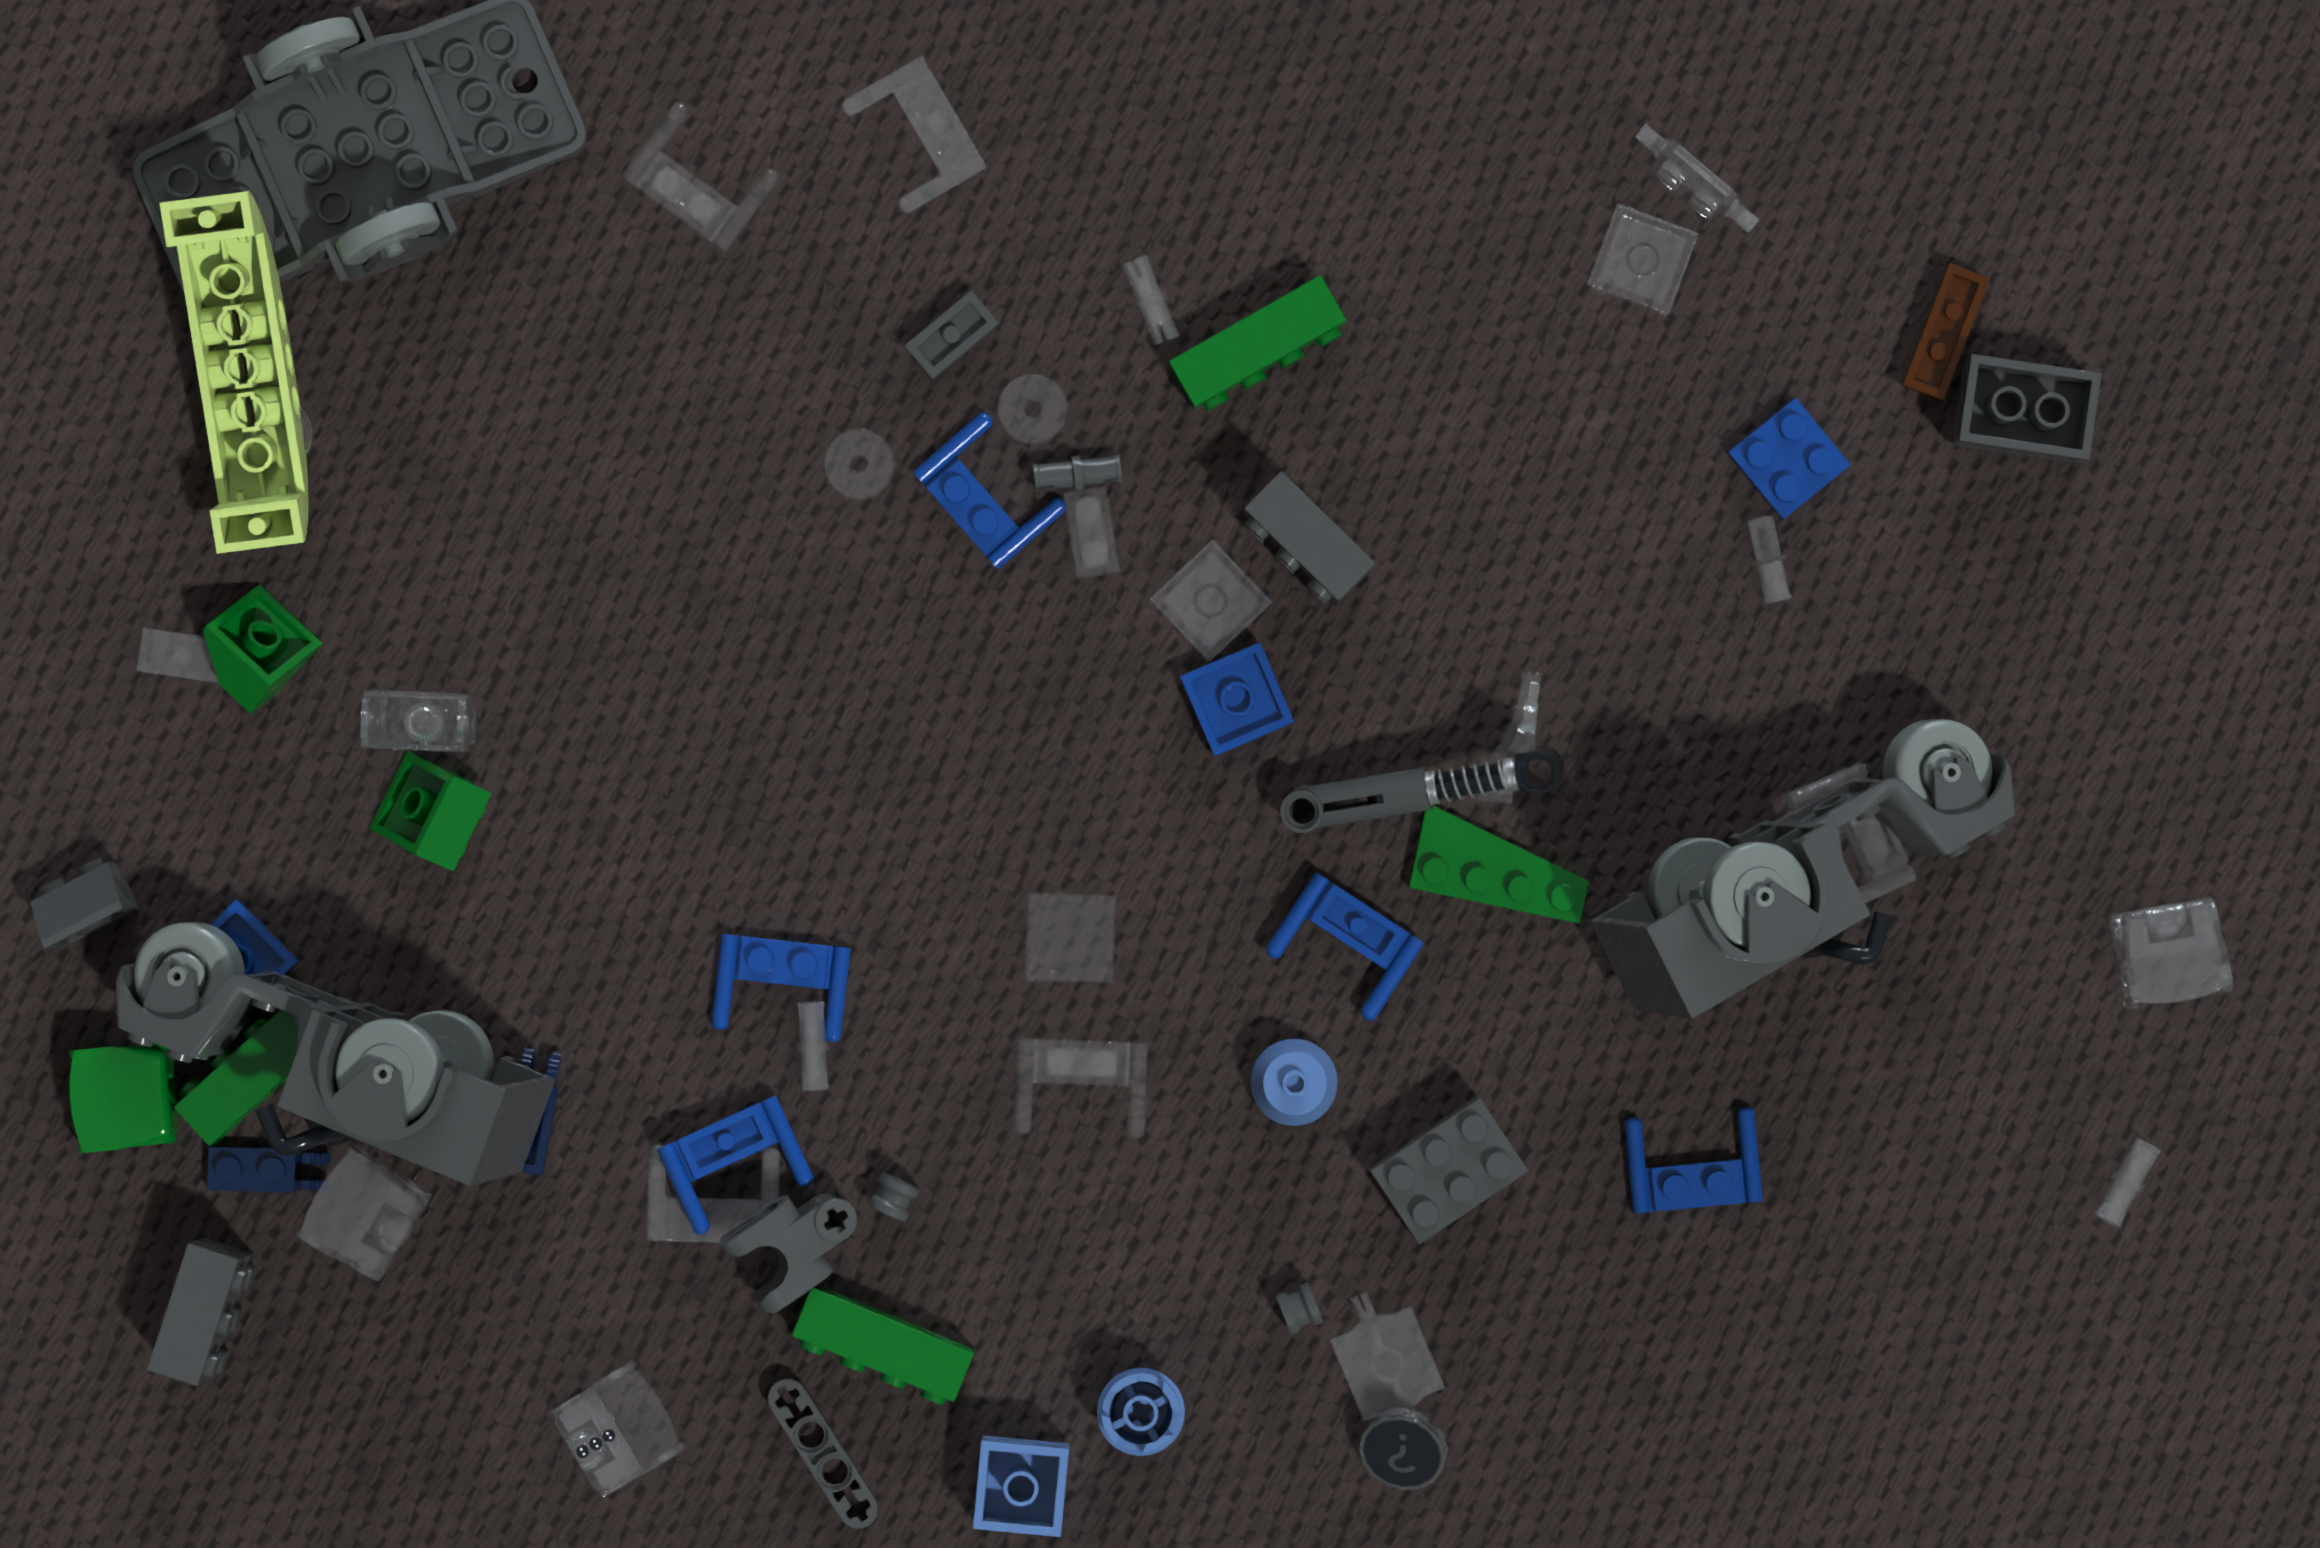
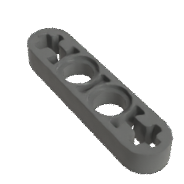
(828, 1449)

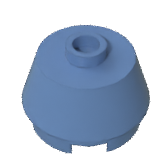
(1294, 1082)
(1140, 1411)

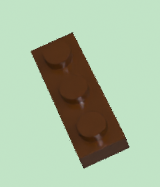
(1945, 332)

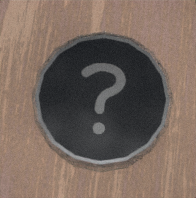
(1403, 1449)

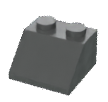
(82, 905)

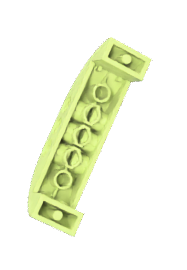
(242, 366)

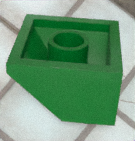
(257, 648)

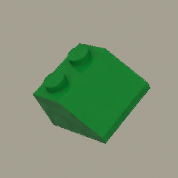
(430, 811)

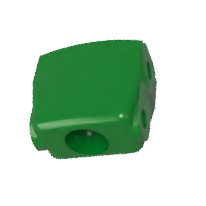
(123, 1097)

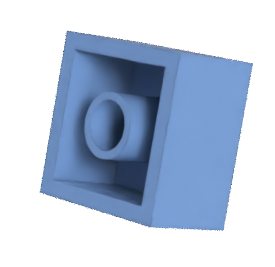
(1021, 1486)

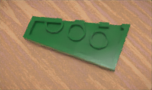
(1482, 868)

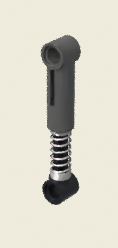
(1416, 790)

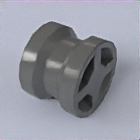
(894, 1197)
(1299, 1308)

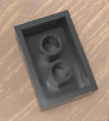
(2026, 409)
(1306, 540)
(1448, 1170)
(202, 1312)

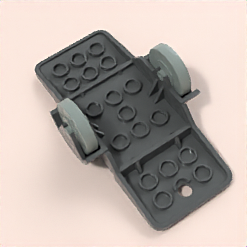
(373, 138)

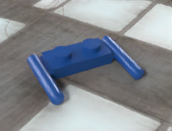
(973, 506)
(1358, 928)
(782, 964)
(726, 1144)
(1694, 1183)

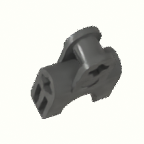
(798, 1240)

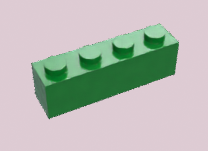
(1258, 343)
(240, 1078)
(882, 1343)

